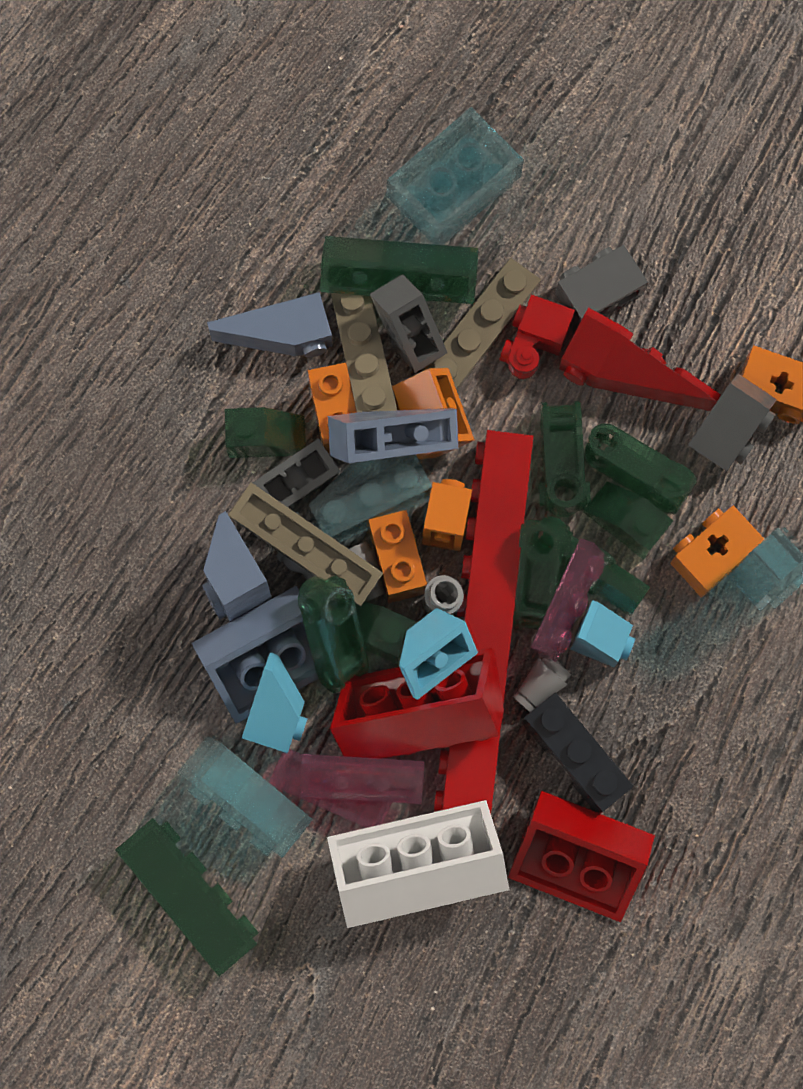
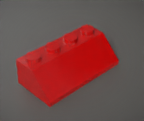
(384, 720)

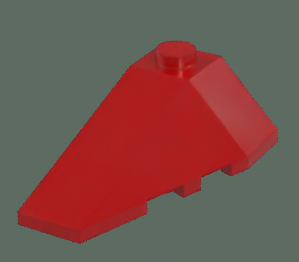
(611, 362)

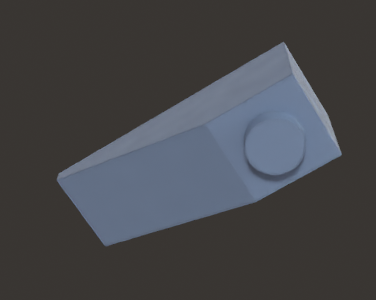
(282, 328)
(391, 433)

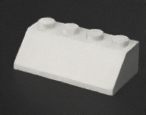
(418, 863)

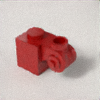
(539, 326)

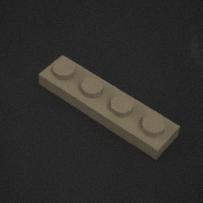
(486, 321)
(363, 353)
(303, 541)

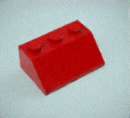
(582, 856)

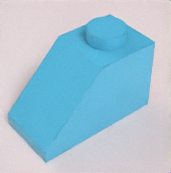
(603, 635)
(434, 650)
(275, 709)

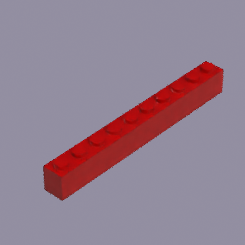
(489, 597)

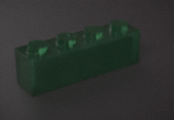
(366, 265)
(187, 896)

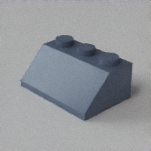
(232, 573)
(241, 648)

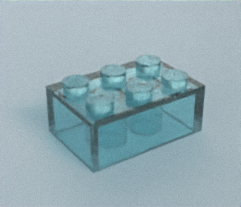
(454, 177)

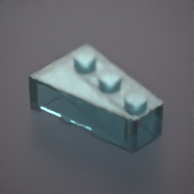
(368, 492)
(771, 570)
(244, 798)

